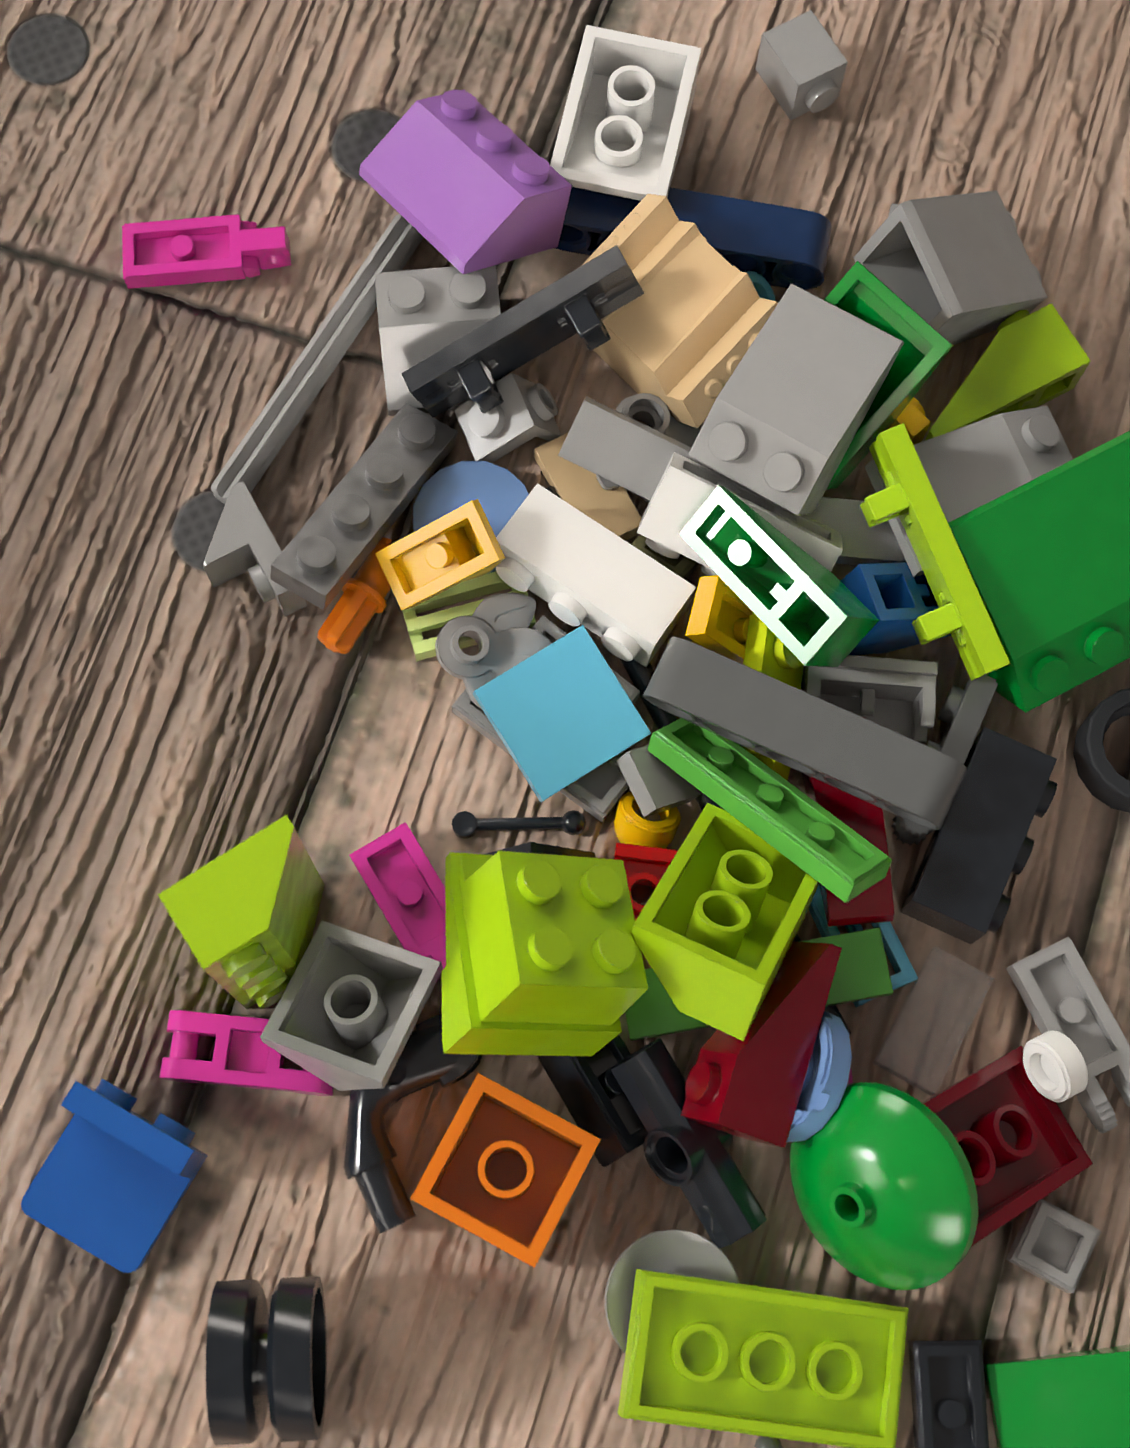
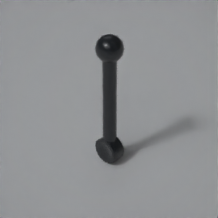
(466, 825)

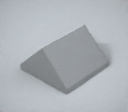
(351, 1008)

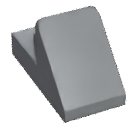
(247, 544)

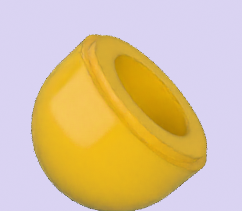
(636, 830)

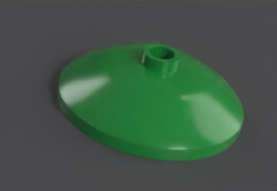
(886, 1189)

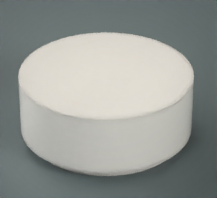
(1055, 1066)

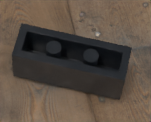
(982, 838)

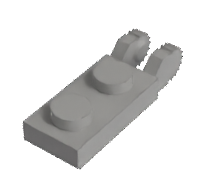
(1067, 1000)

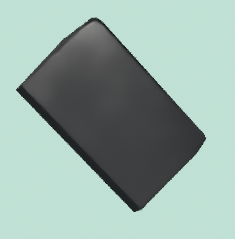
(598, 1100)

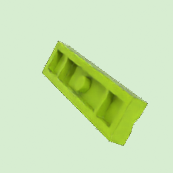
(915, 503)

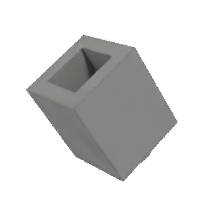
(801, 65)

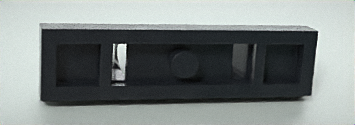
(523, 333)

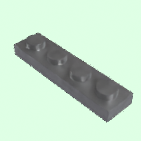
(363, 506)

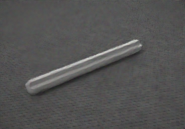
(316, 362)

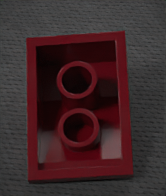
(1010, 1138)

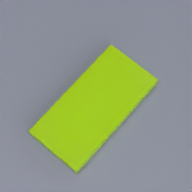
(763, 1361)

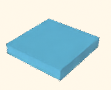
(561, 713)

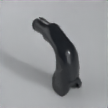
(367, 1144)

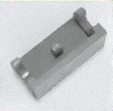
(883, 690)

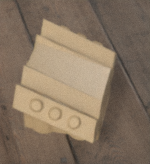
(690, 321)

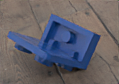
(113, 1176)

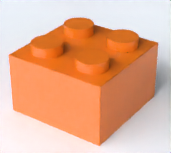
(505, 1169)

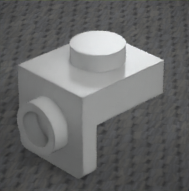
(524, 414)

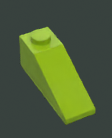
(1020, 370)

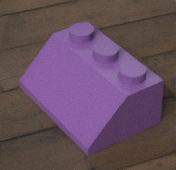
(468, 183)

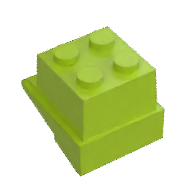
(537, 954)

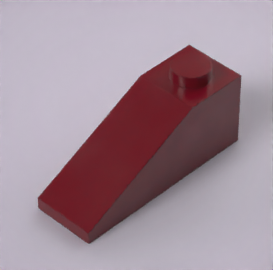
(757, 1082)

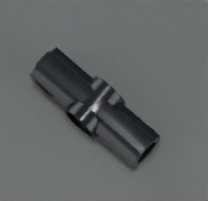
(686, 1150)

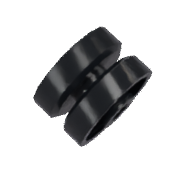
(266, 1360)

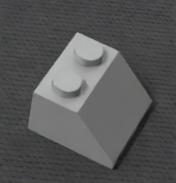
(425, 313)

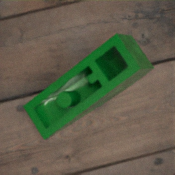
(778, 581)

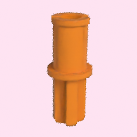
(357, 605)

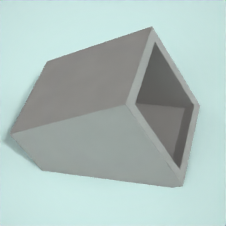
(955, 263)

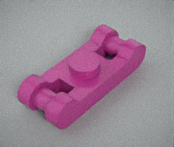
(238, 1055)

